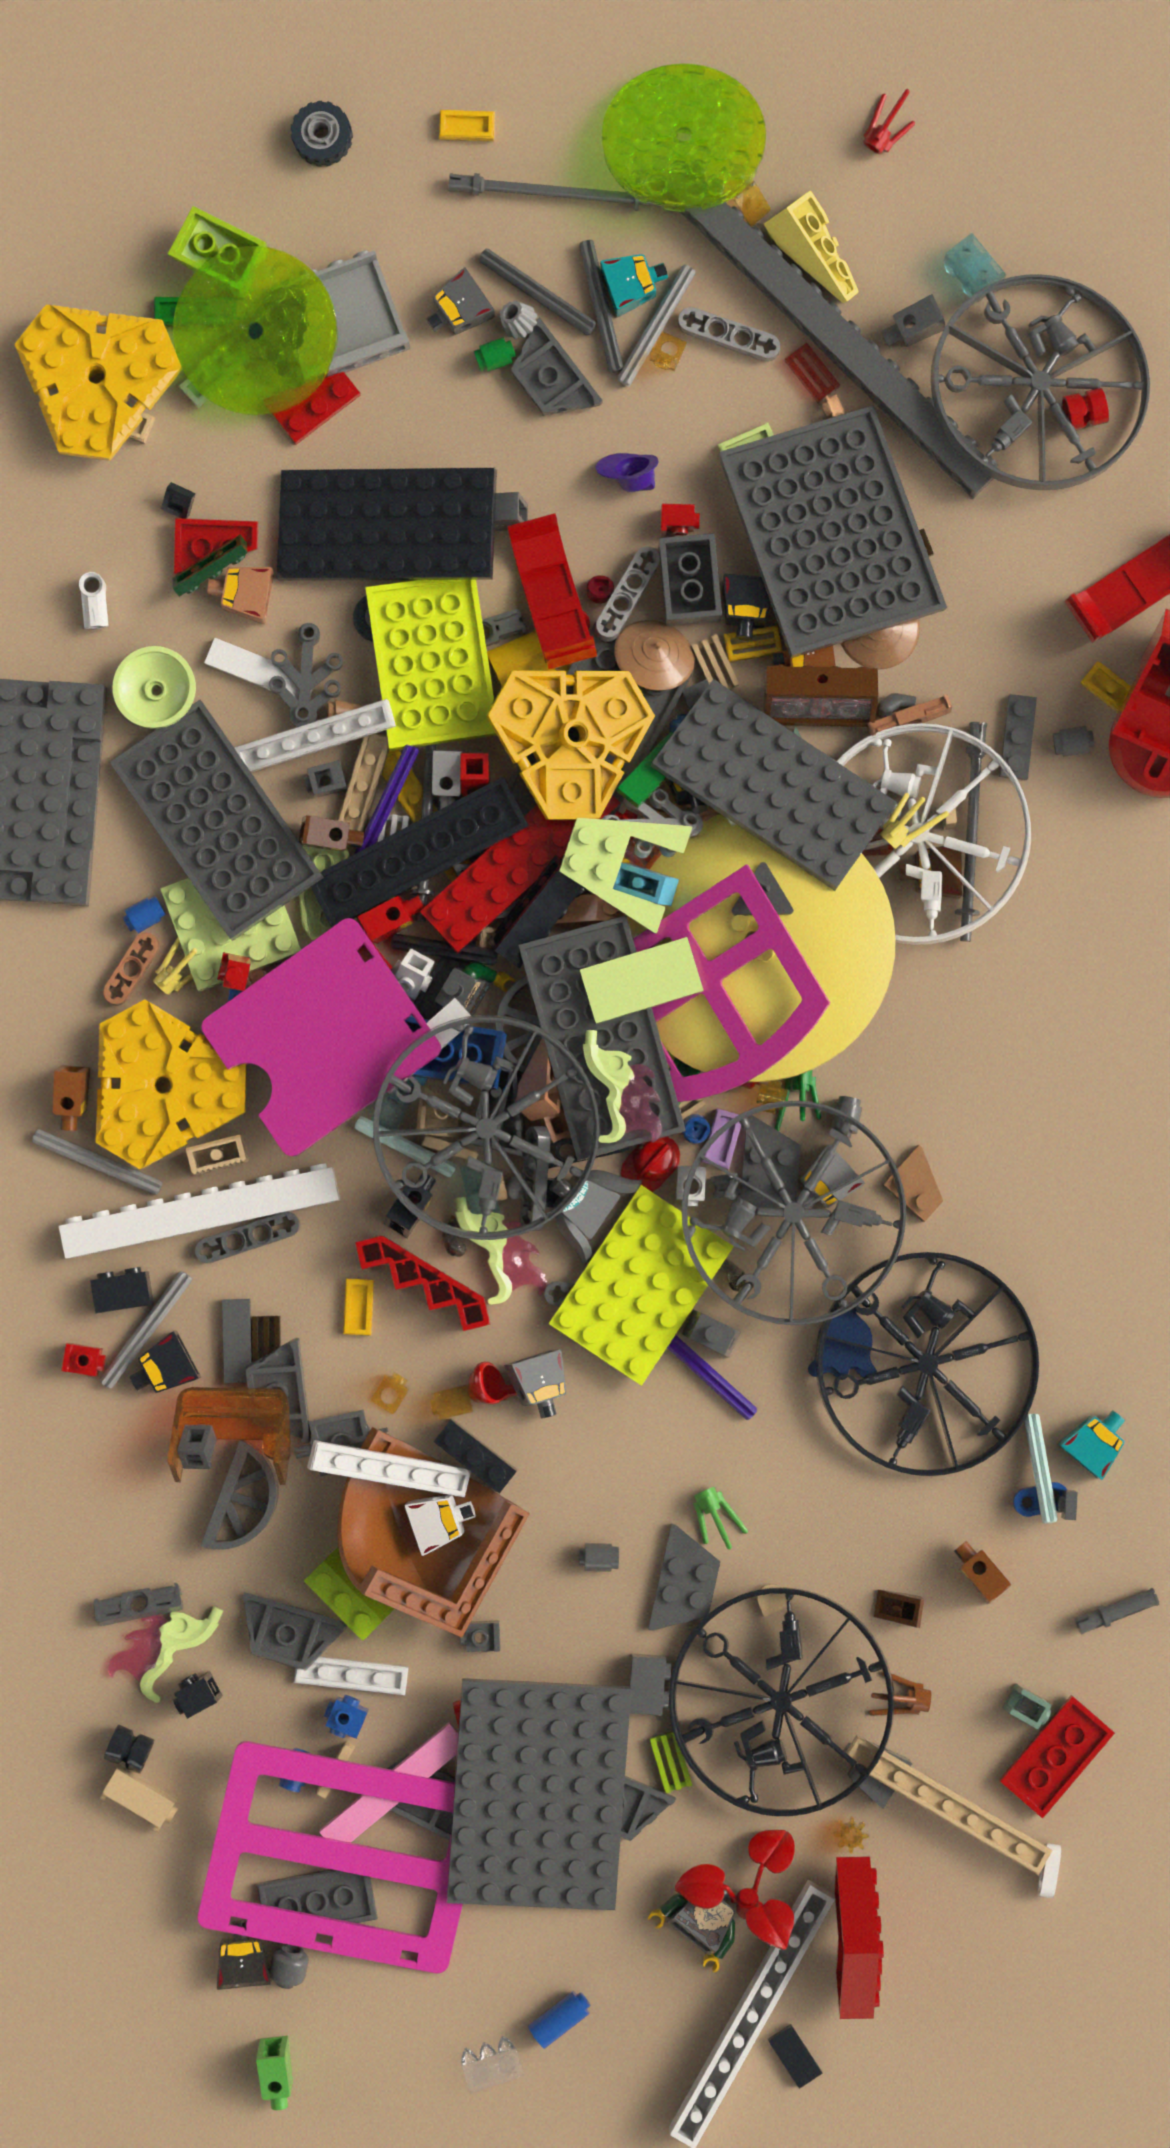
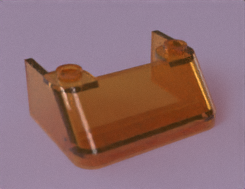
(235, 1416)

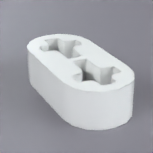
(1049, 1873)

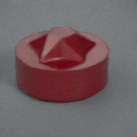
(600, 589)

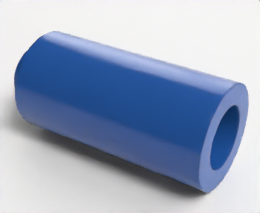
(559, 2018)

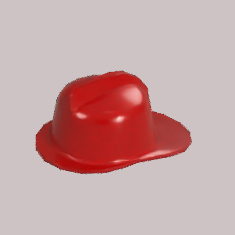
(652, 1162)

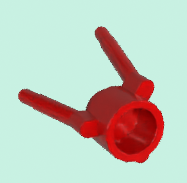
(878, 138)

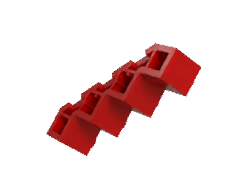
(439, 1287)

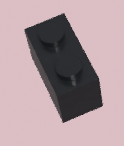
(121, 1291)

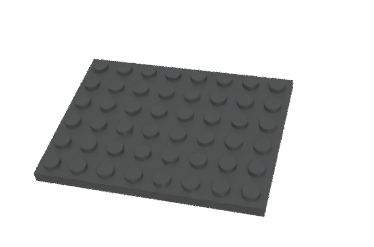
(832, 531)
(538, 1794)

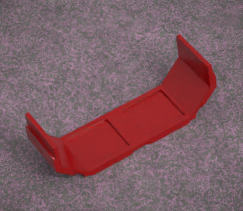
(551, 591)
(1123, 592)

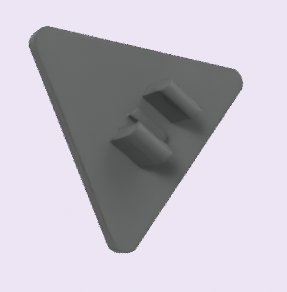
(772, 891)

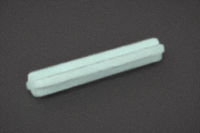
(405, 1147)
(1040, 1469)

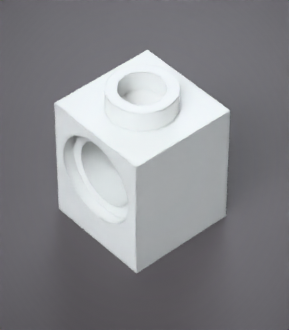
(700, 1177)

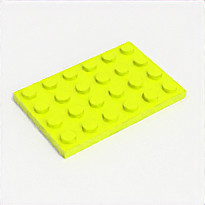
(431, 660)
(639, 1286)

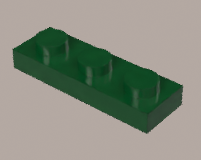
(210, 566)

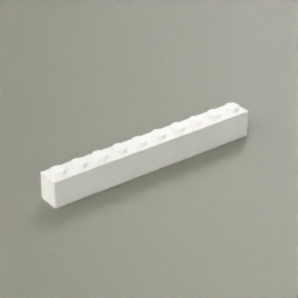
(199, 1212)
(749, 2018)

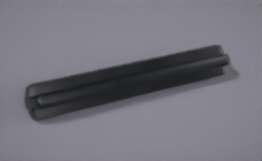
(443, 949)

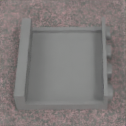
(364, 313)

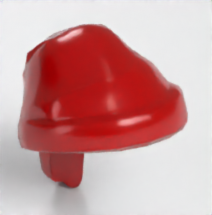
(488, 1385)

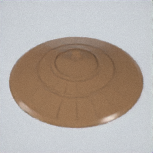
(884, 647)
(654, 655)

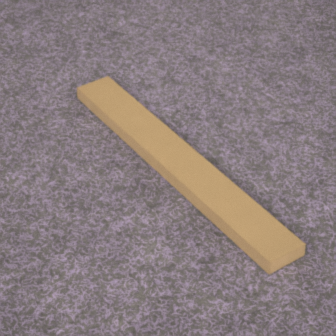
(951, 1806)

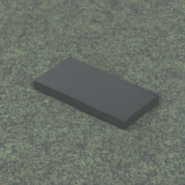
(323, 1894)

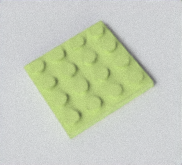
(198, 928)

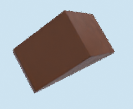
(899, 1608)

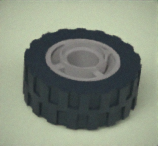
(317, 117)

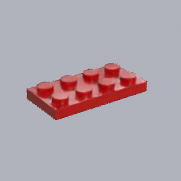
(1056, 1756)

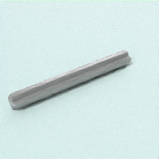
(656, 325)
(97, 1161)
(145, 1329)

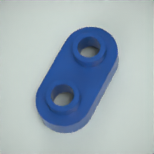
(1031, 1492)

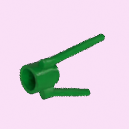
(800, 1084)

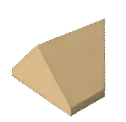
(432, 1118)

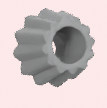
(517, 319)

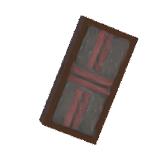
(821, 695)

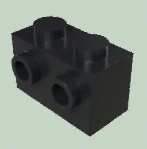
(196, 1694)

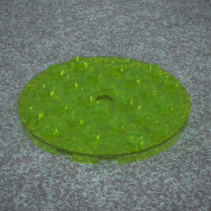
(674, 173)
(214, 323)

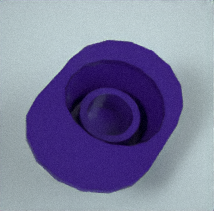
(630, 470)

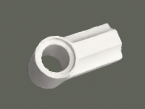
(94, 604)

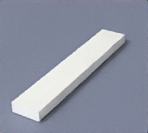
(317, 736)
(388, 1468)

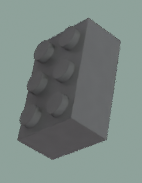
(690, 579)

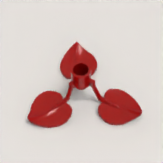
(769, 1922)

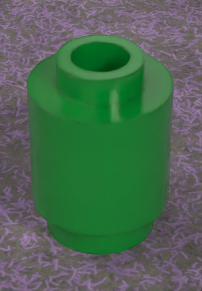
(494, 354)

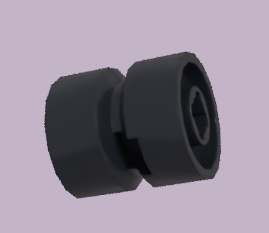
(129, 1749)

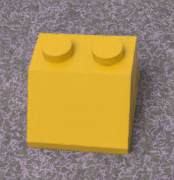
(517, 655)

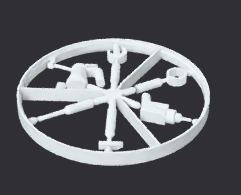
(909, 783)

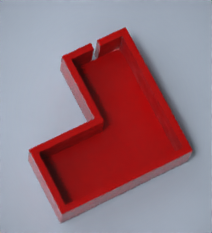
(858, 1938)

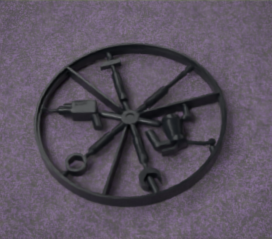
(939, 1315)
(773, 1751)

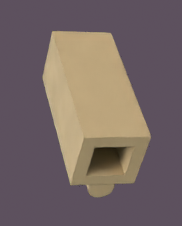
(140, 1797)

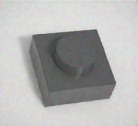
(1067, 1504)

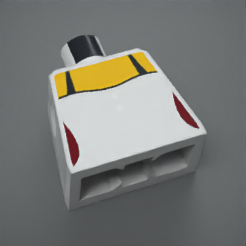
(437, 1520)

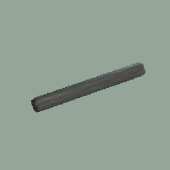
(537, 291)
(601, 306)

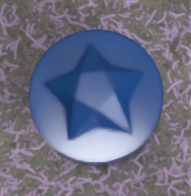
(696, 1128)

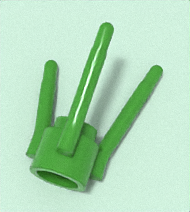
(709, 1502)

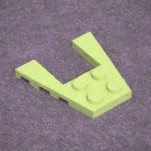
(597, 854)

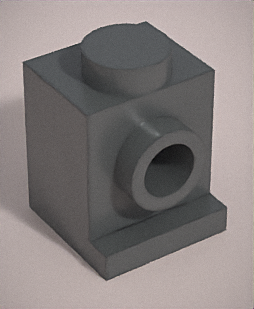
(333, 771)
(197, 1446)
(490, 1629)

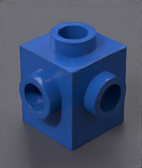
(343, 1727)

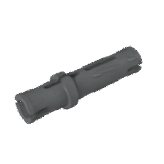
(1106, 1615)

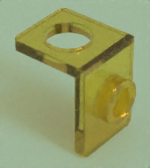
(752, 203)
(664, 360)
(391, 1381)

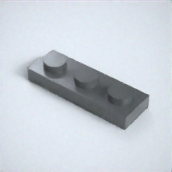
(1018, 735)

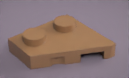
(919, 1184)

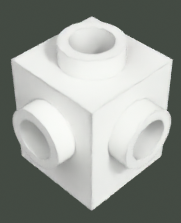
(411, 978)

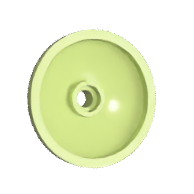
(144, 672)

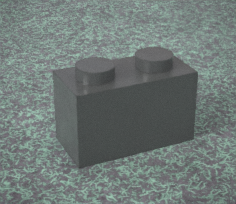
(647, 1684)

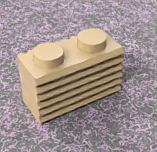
(217, 1154)

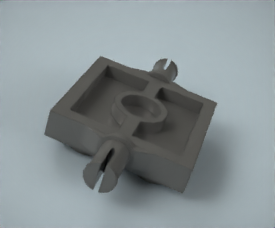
(343, 1429)

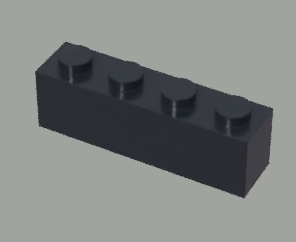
(535, 912)

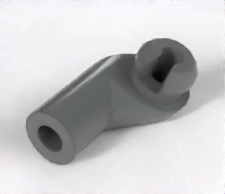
(894, 702)

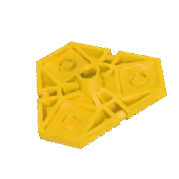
(65, 352)
(535, 718)
(142, 1049)

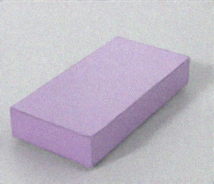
(723, 1148)

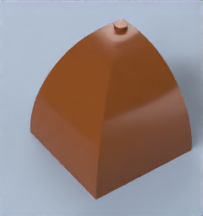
(385, 1557)

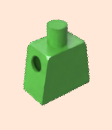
(275, 2071)

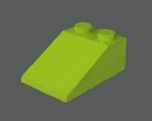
(206, 237)

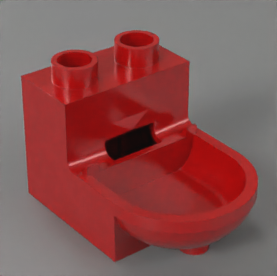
(1142, 726)

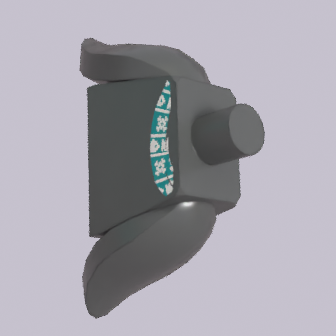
(589, 1207)

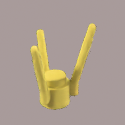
(895, 831)
(169, 978)

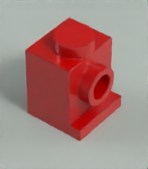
(679, 519)
(234, 971)
(71, 1359)

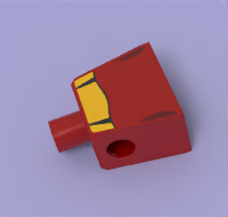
(379, 921)

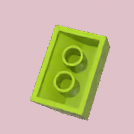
(338, 1592)

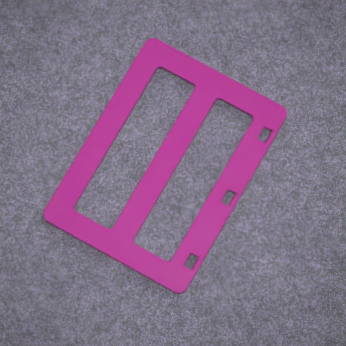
(238, 1835)

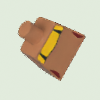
(244, 591)

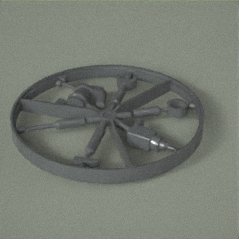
(1063, 342)
(482, 1077)
(743, 1212)

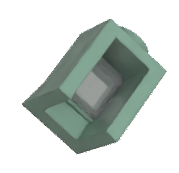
(1027, 1706)

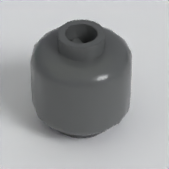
(289, 1966)

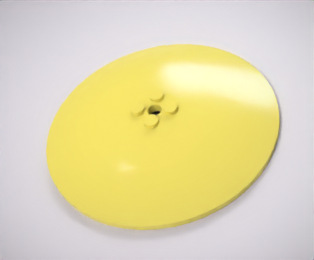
(840, 933)

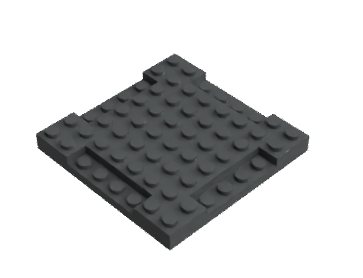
(49, 788)

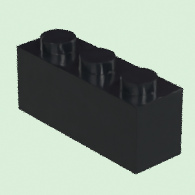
(475, 1455)

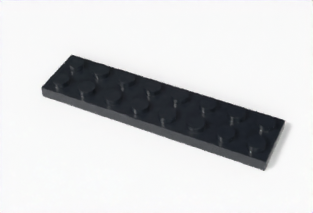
(419, 852)

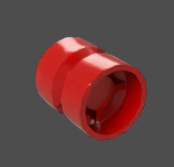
(1086, 409)

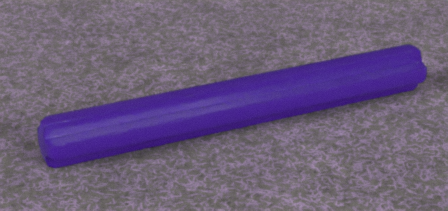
(389, 796)
(712, 1378)

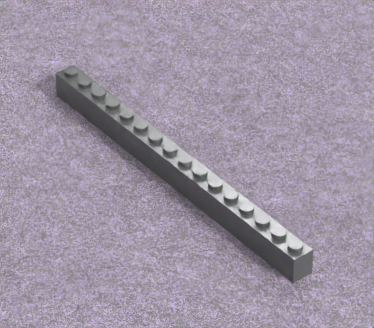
(838, 340)

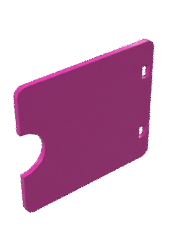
(322, 1034)

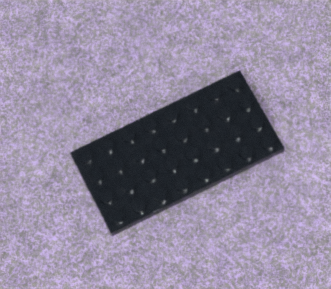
(387, 524)

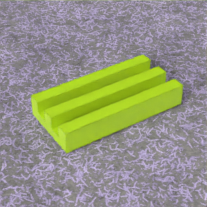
(677, 1784)

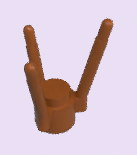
(915, 1699)

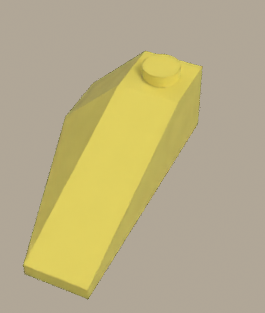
(804, 237)

